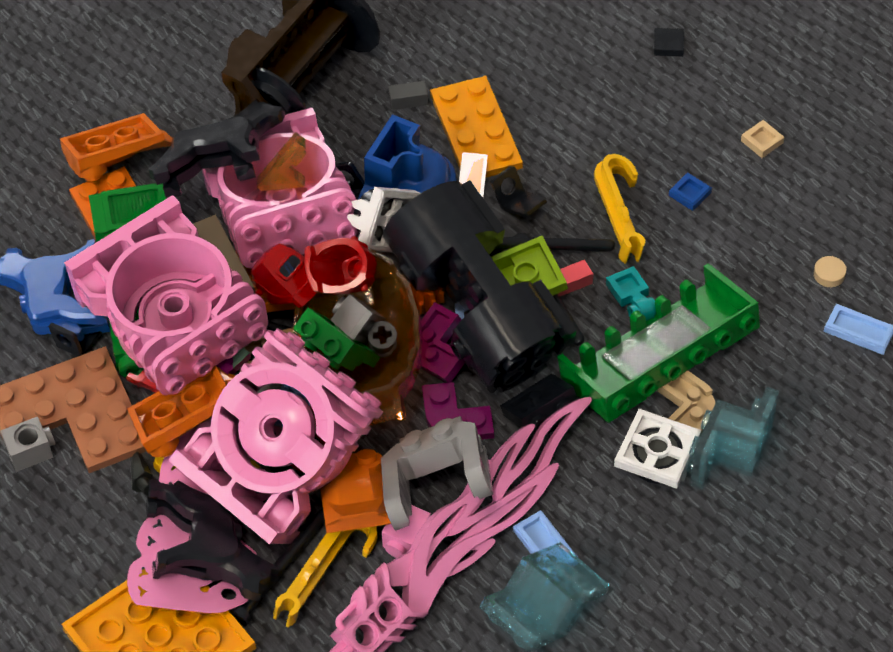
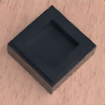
(668, 42)

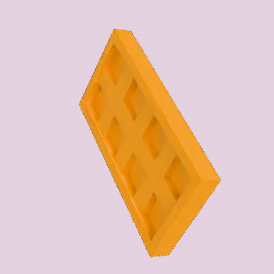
(476, 124)

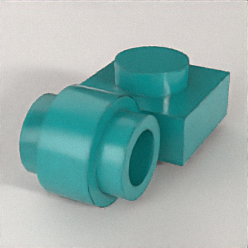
(631, 288)

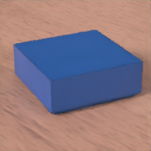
(690, 191)

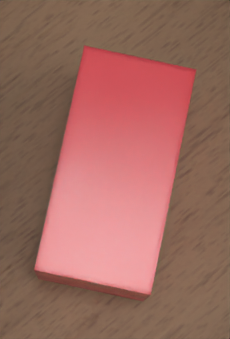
(577, 276)

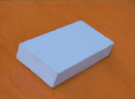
(859, 329)
(538, 533)

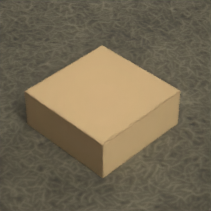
(762, 138)

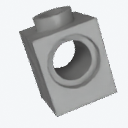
(20, 435)

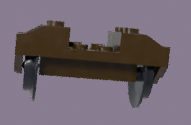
(293, 52)

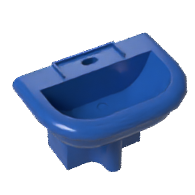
(402, 162)

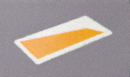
(474, 169)

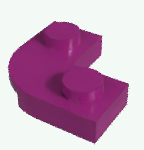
(436, 354)
(441, 404)

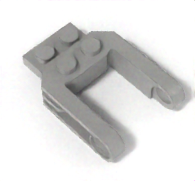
(428, 452)

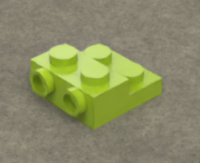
(531, 263)

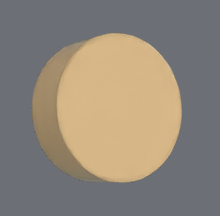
(829, 271)

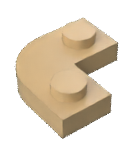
(691, 396)

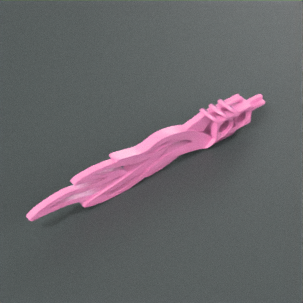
(409, 569)

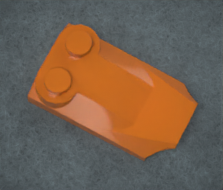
(106, 145)
(167, 417)
(355, 495)

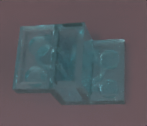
(732, 437)
(544, 597)

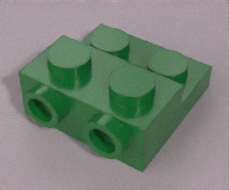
(339, 349)

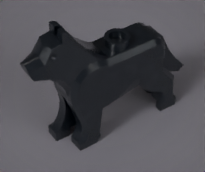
(216, 145)
(213, 543)

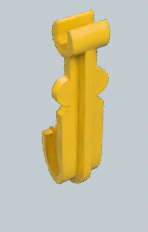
(617, 211)
(316, 568)

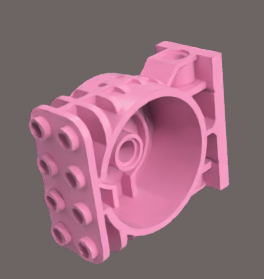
(291, 215)
(165, 270)
(245, 423)

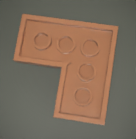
(84, 395)

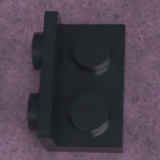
(539, 403)

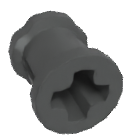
(385, 329)

